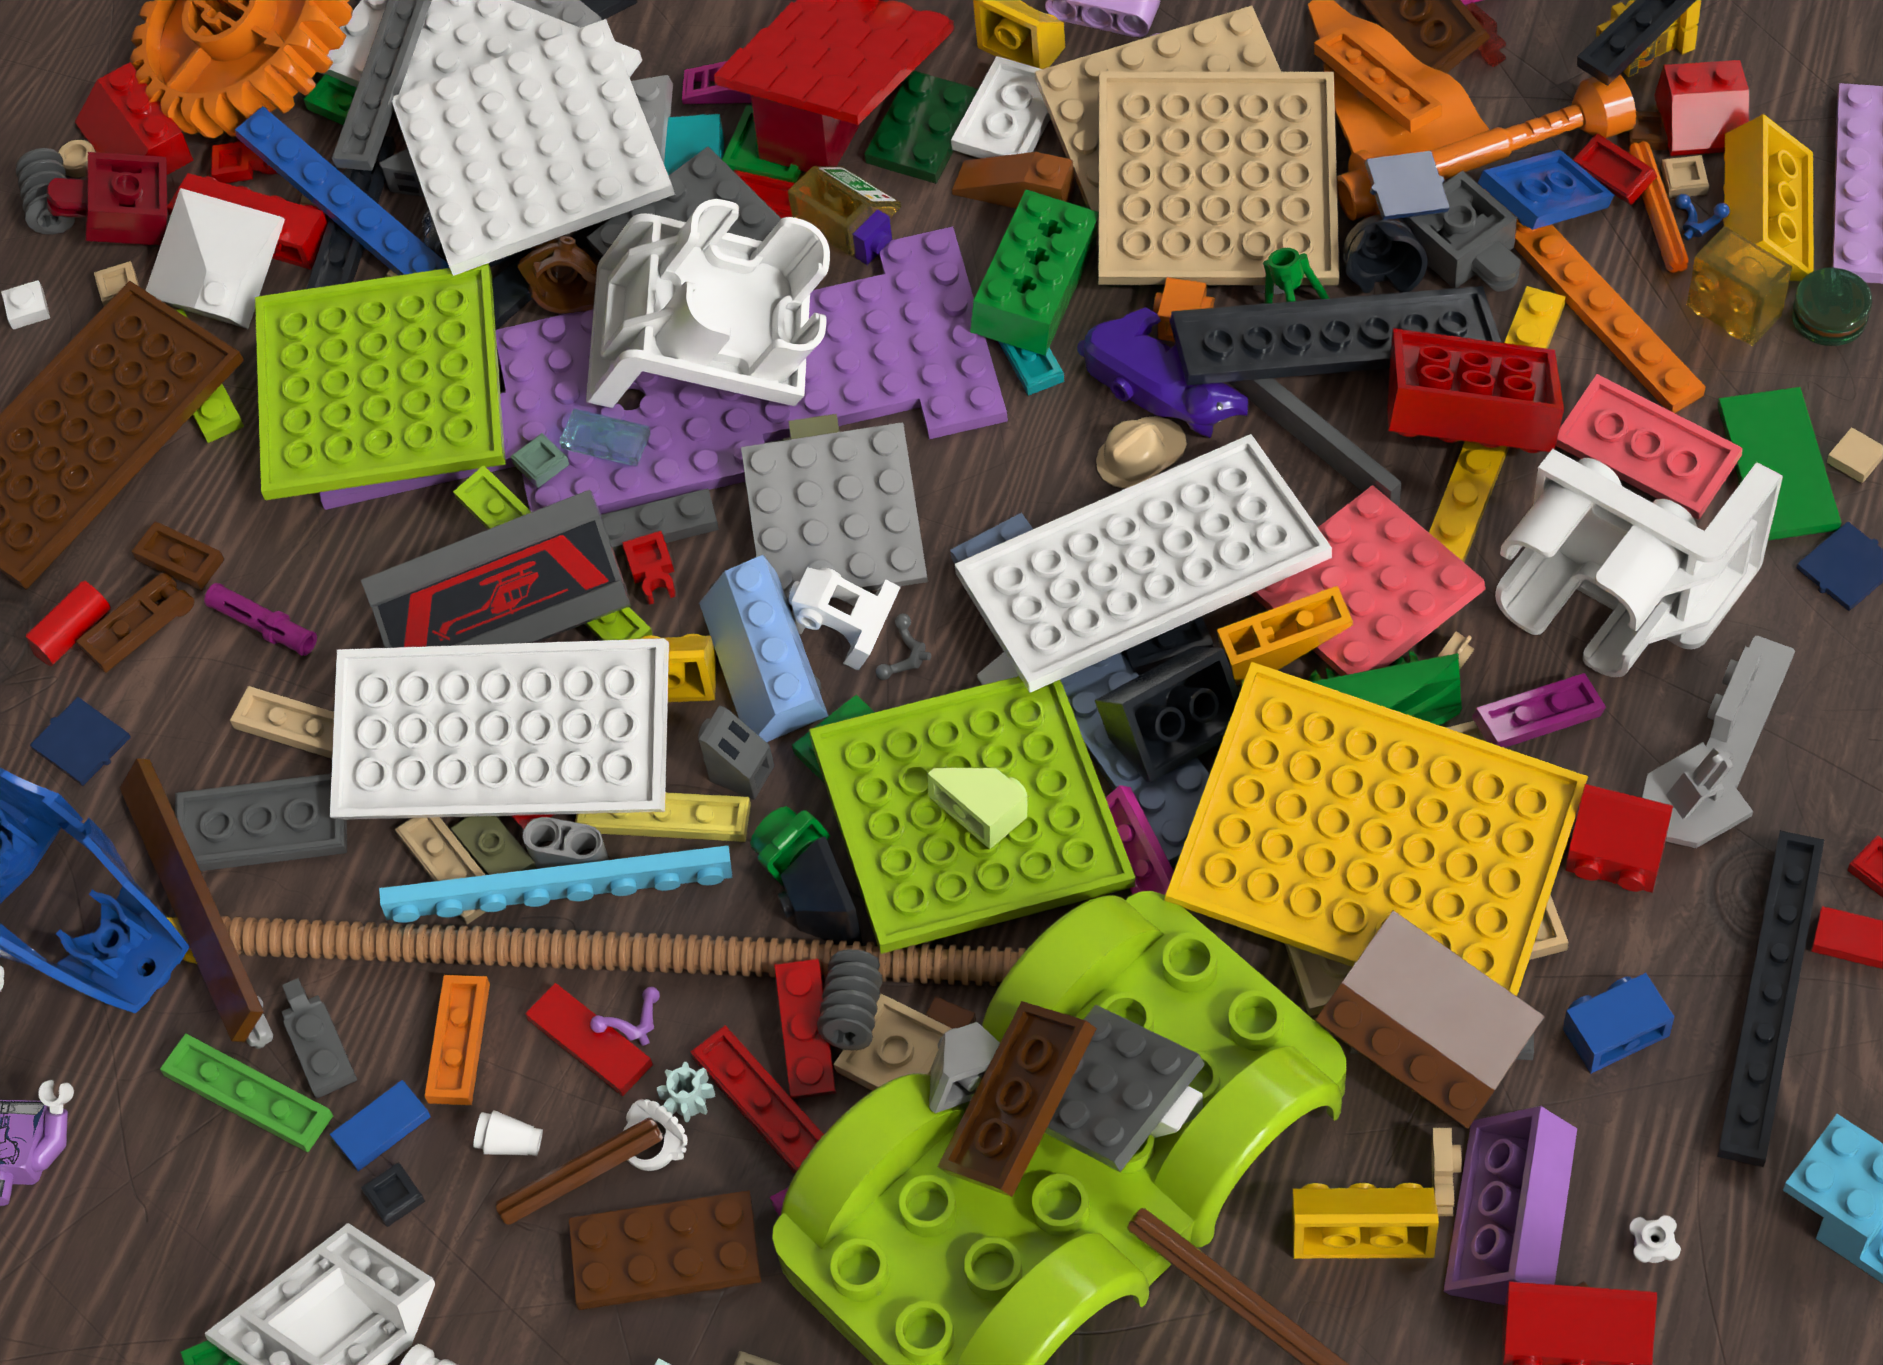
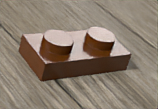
(178, 555)

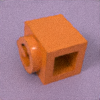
(1179, 296)

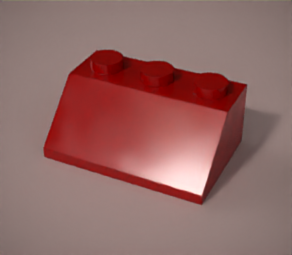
(123, 121)
(1577, 1325)

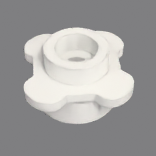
(1653, 1252)

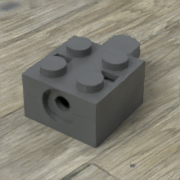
(1469, 237)

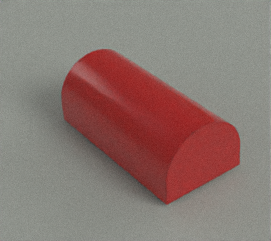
(67, 623)

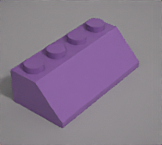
(1510, 1204)

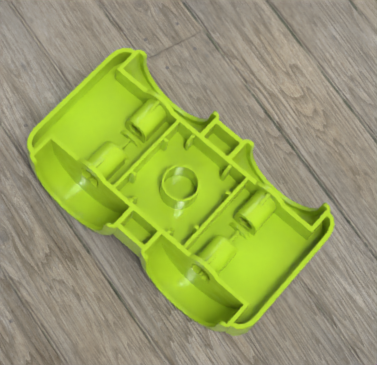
(969, 1276)

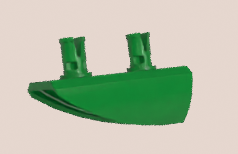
(1417, 688)

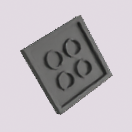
(1121, 1089)

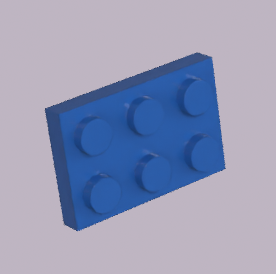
(1545, 189)

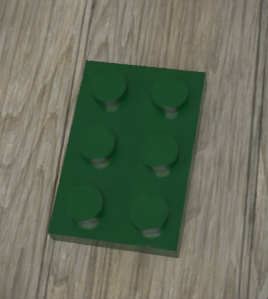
(920, 127)

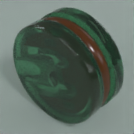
(1831, 306)

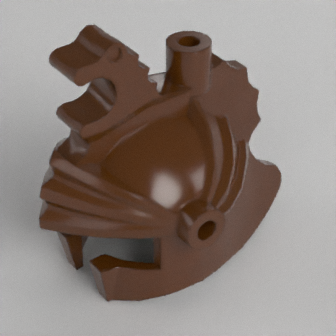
(561, 275)

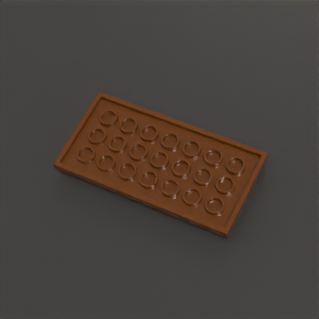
(97, 422)

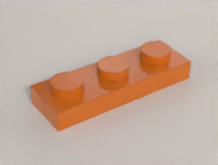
(457, 1040)

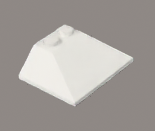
(332, 1307)

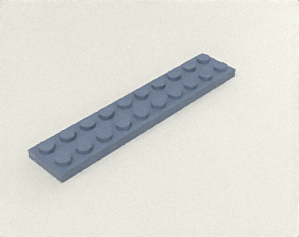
(1167, 801)

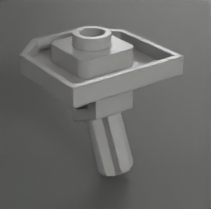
(1700, 794)

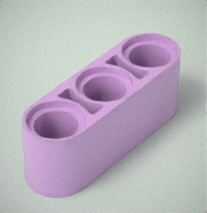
(1116, 16)

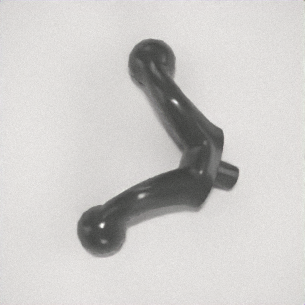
(917, 649)

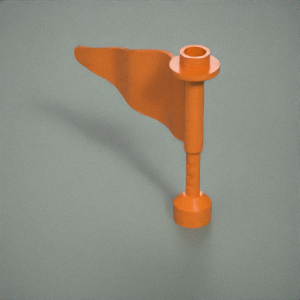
(1459, 136)

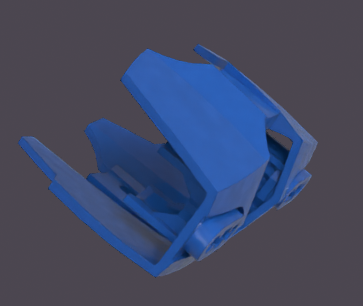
(131, 927)

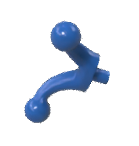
(1691, 226)

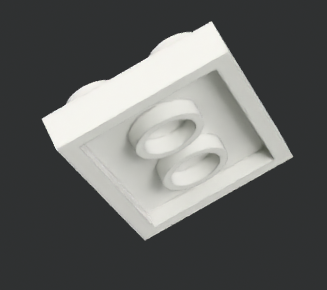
(1004, 114)

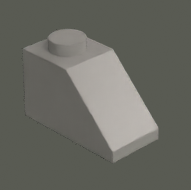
(960, 1065)

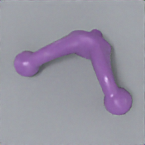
(650, 996)

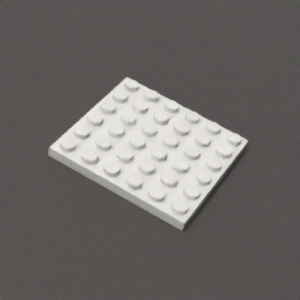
(531, 147)

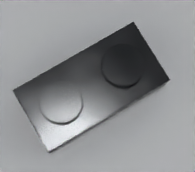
(1168, 645)

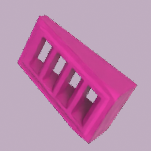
(707, 94)

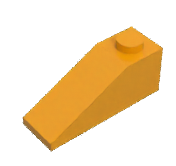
(1284, 632)

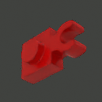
(650, 563)

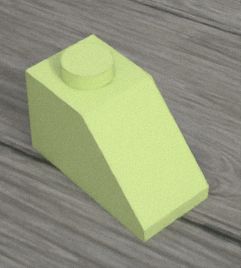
(980, 800)

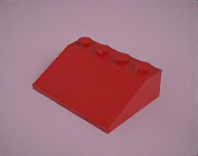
(1474, 391)

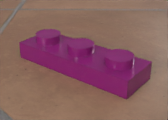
(1539, 711)

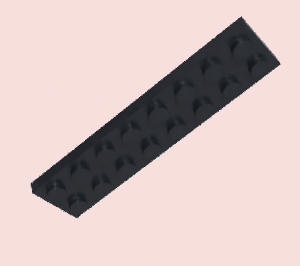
(1319, 333)

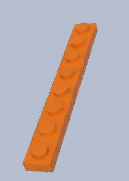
(1609, 317)

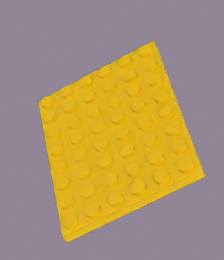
(1353, 810)

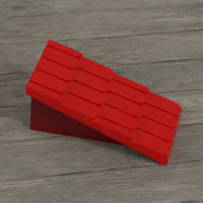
(826, 71)

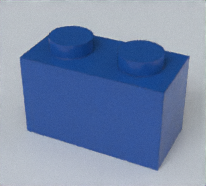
(1617, 1022)

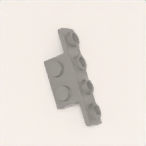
(1747, 700)

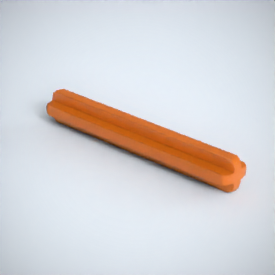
(1661, 214)

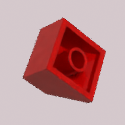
(1701, 104)
(1619, 838)

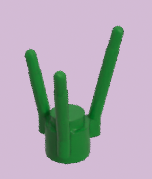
(1286, 271)

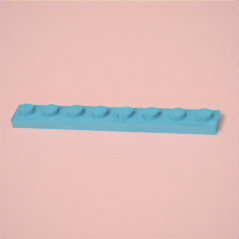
(541, 885)

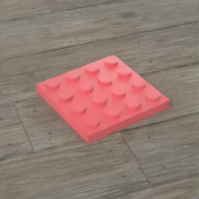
(1391, 579)

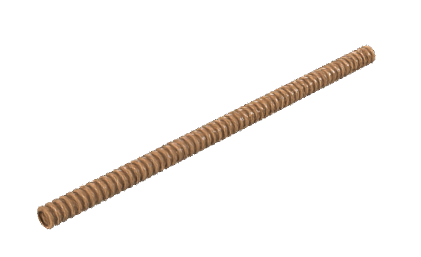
(600, 950)

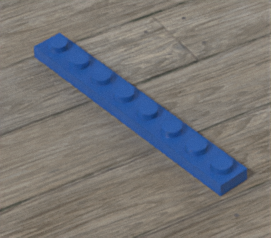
(336, 195)

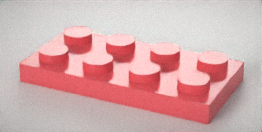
(1648, 445)

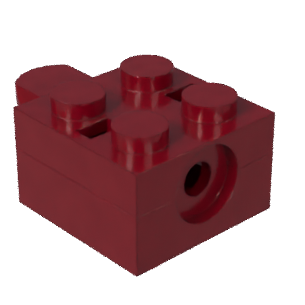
(119, 198)

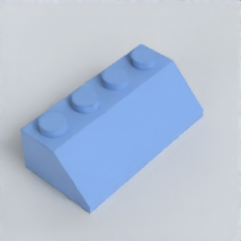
(761, 651)

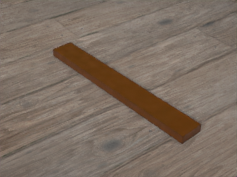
(191, 901)

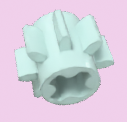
(686, 1091)

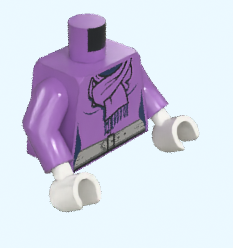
(31, 1136)

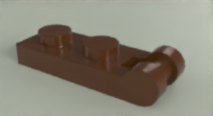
(135, 622)

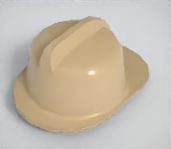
(1139, 450)

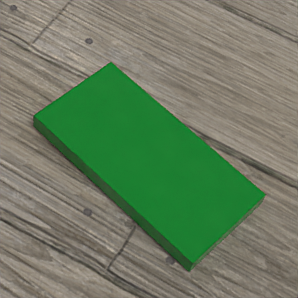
(1780, 436)

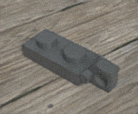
(316, 1041)

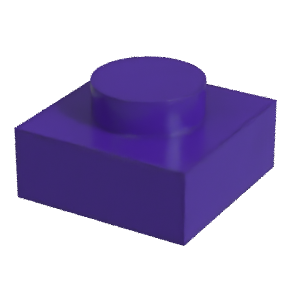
(872, 236)

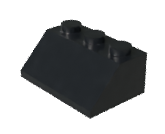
(1171, 711)

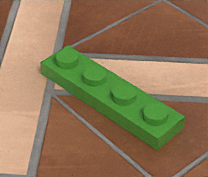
(246, 1092)

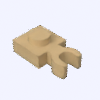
(1444, 1161)

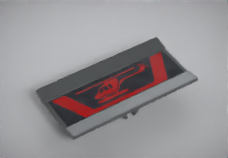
(504, 583)

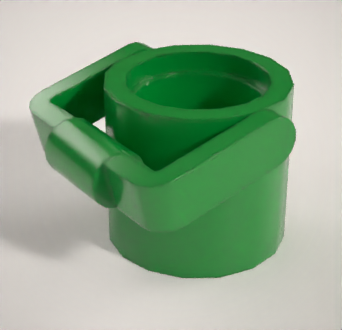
(784, 838)

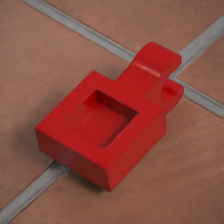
(236, 163)

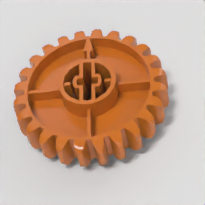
(231, 57)

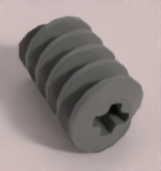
(34, 174)
(850, 999)

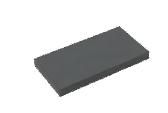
(261, 822)

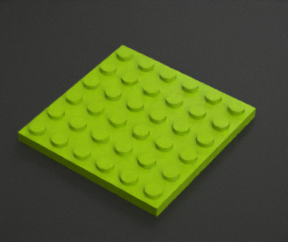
(377, 382)
(921, 866)

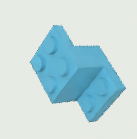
(1845, 1186)

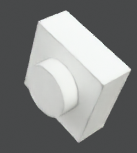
(25, 304)

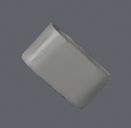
(568, 841)

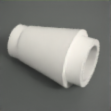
(506, 1136)

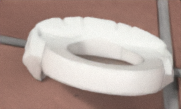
(674, 1138)

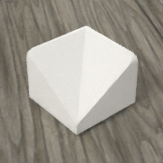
(1182, 1111)

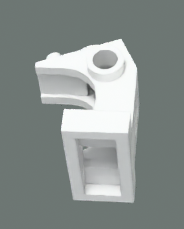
(860, 628)

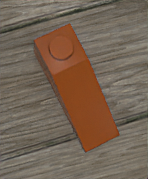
(1005, 178)

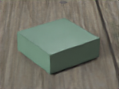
(539, 460)

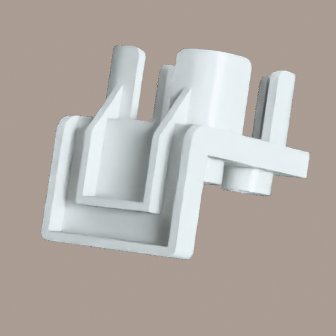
(707, 305)
(1632, 557)

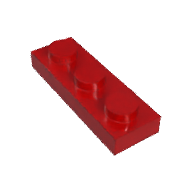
(805, 1050)

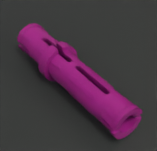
(273, 625)

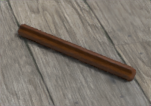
(1230, 1290)

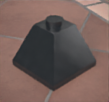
(819, 896)

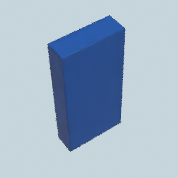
(380, 1125)

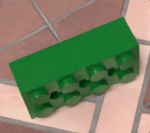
(1034, 272)

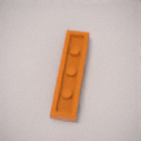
(1378, 79)

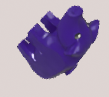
(1152, 374)

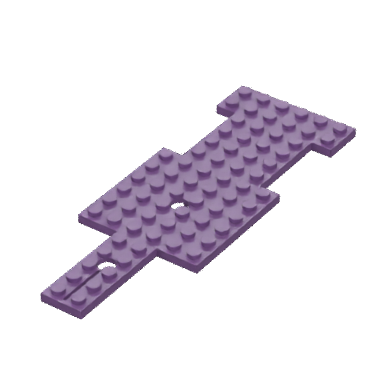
(884, 351)

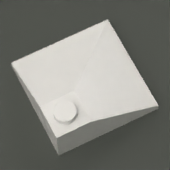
(214, 257)

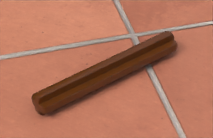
(579, 1171)

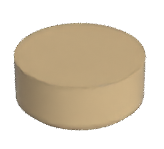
(75, 157)

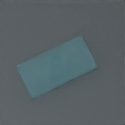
(605, 437)

